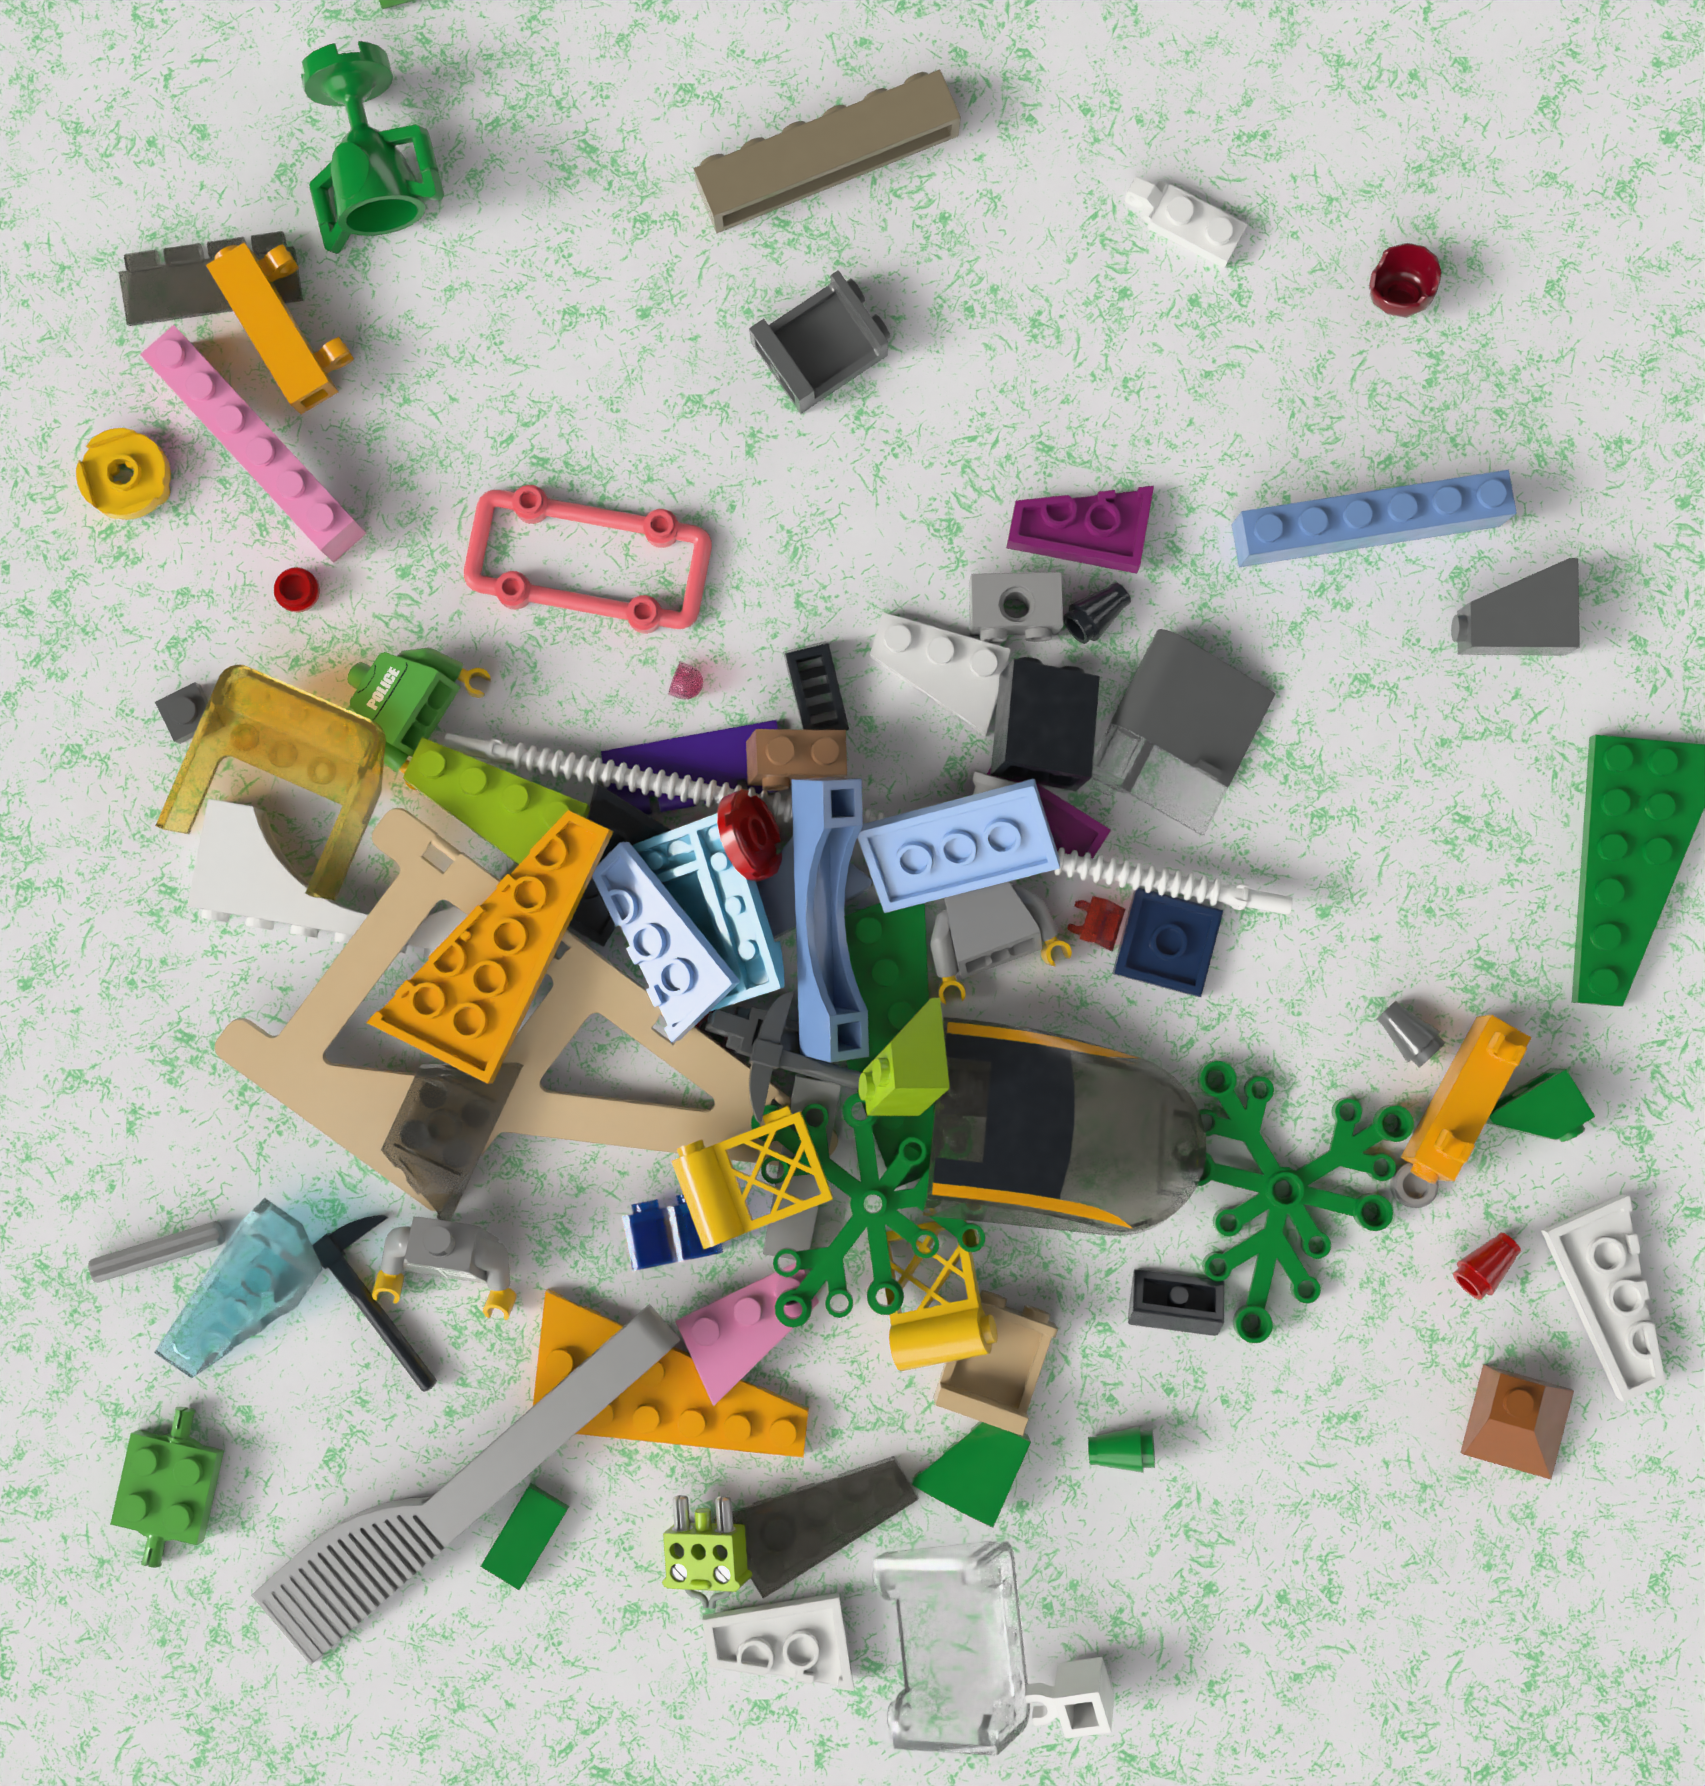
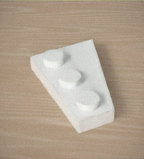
(943, 665)

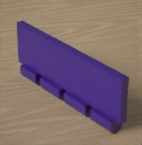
(708, 755)

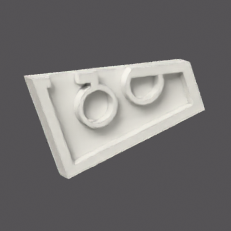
(783, 1639)

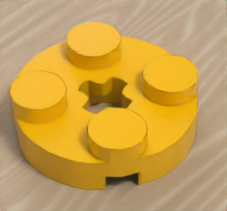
(101, 463)

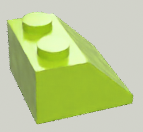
(909, 1069)

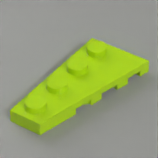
(488, 800)

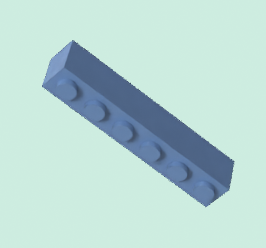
(1373, 518)

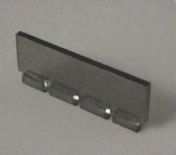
(185, 285)

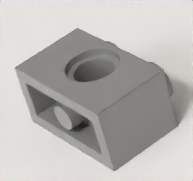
(1037, 590)

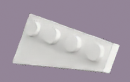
(1605, 1280)

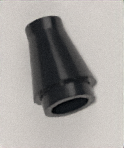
(1095, 613)

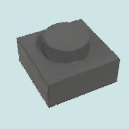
(183, 711)

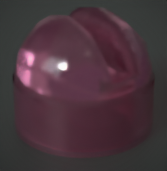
(686, 682)

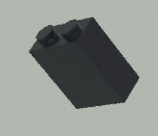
(1045, 724)

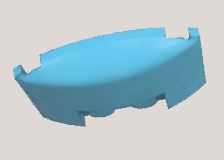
(719, 903)

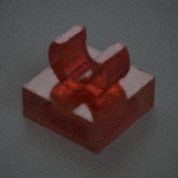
(1100, 924)

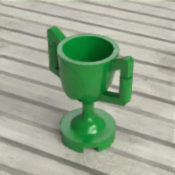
(368, 172)

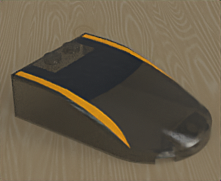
(1059, 1134)

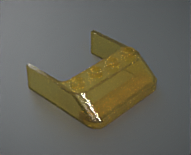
(295, 740)

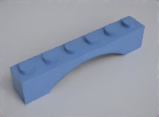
(824, 833)

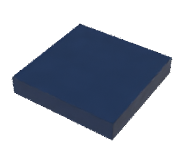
(1167, 942)

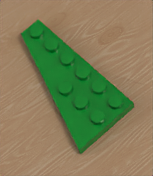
(1636, 832)
(892, 977)

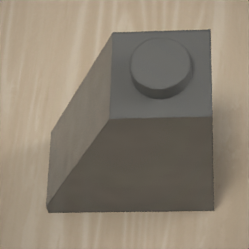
(1525, 617)

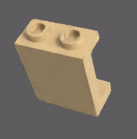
(1001, 1383)

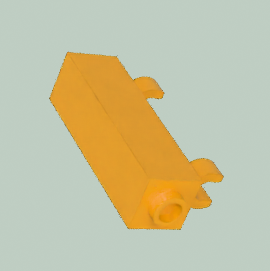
(271, 326)
(1465, 1099)

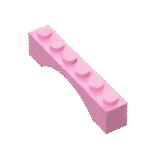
(253, 444)

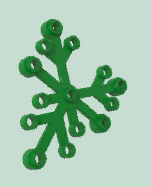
(1270, 1241)
(828, 1261)

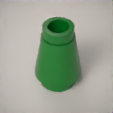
(1123, 1449)

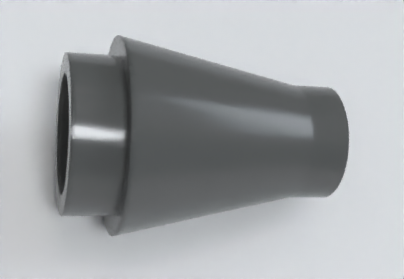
(1411, 1034)

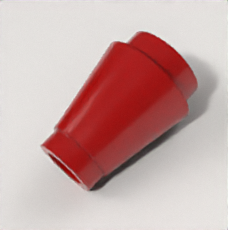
(1486, 1266)

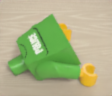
(408, 696)

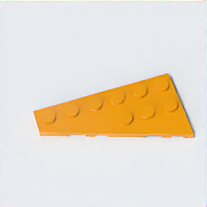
(669, 1398)

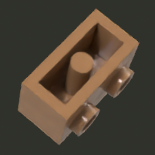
(787, 754)

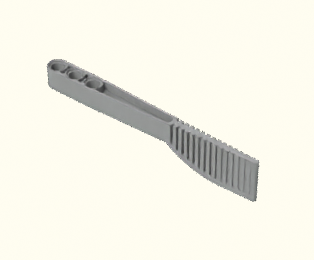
(379, 1549)

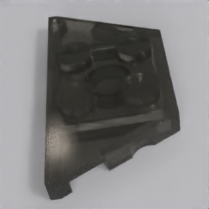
(446, 1130)

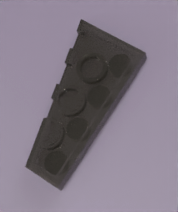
(818, 1520)

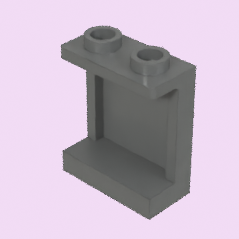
(821, 342)

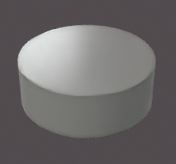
(1410, 1189)

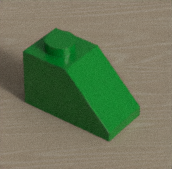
(1544, 1107)

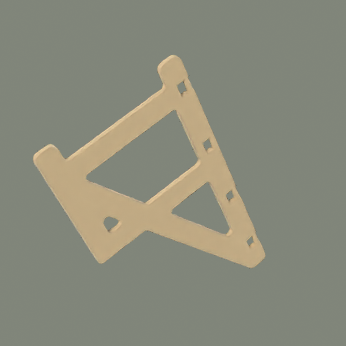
(361, 1103)

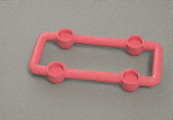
(534, 506)

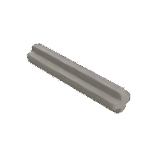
(156, 1251)

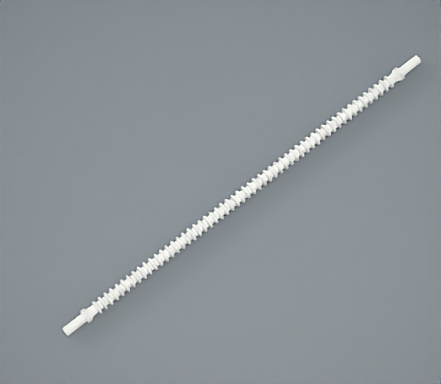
(497, 752)

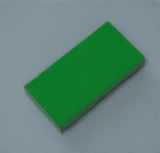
(524, 1536)

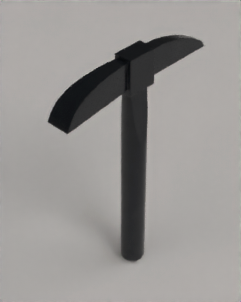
(331, 1255)

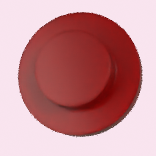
(296, 590)

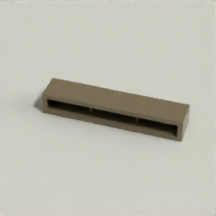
(827, 150)

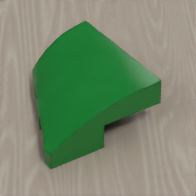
(976, 1472)

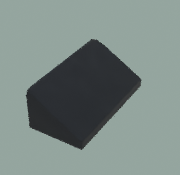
(1176, 1302)

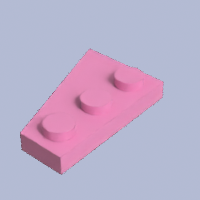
(738, 1331)

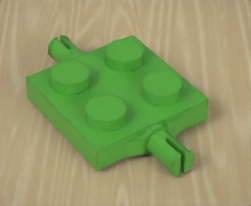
(167, 1487)

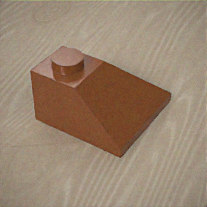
(1517, 1421)

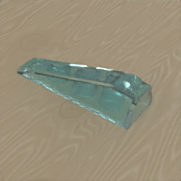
(249, 1285)

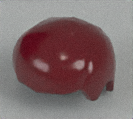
(1405, 280)

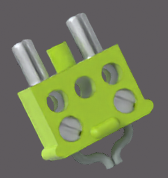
(704, 1552)

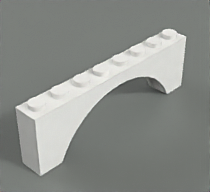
(248, 875)

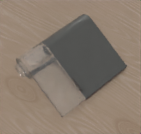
(1180, 731)

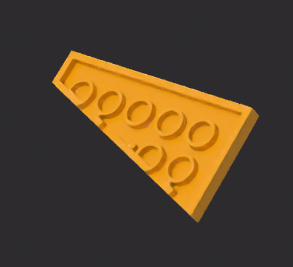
(488, 970)

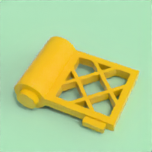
(713, 1186)
(945, 1330)

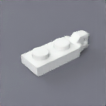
(1186, 220)

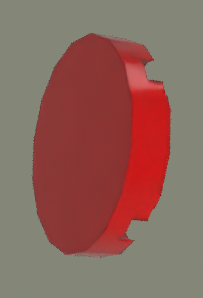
(749, 835)

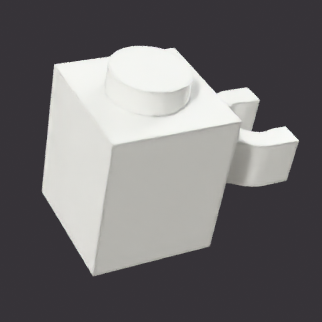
(1079, 1698)

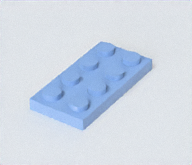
(959, 846)

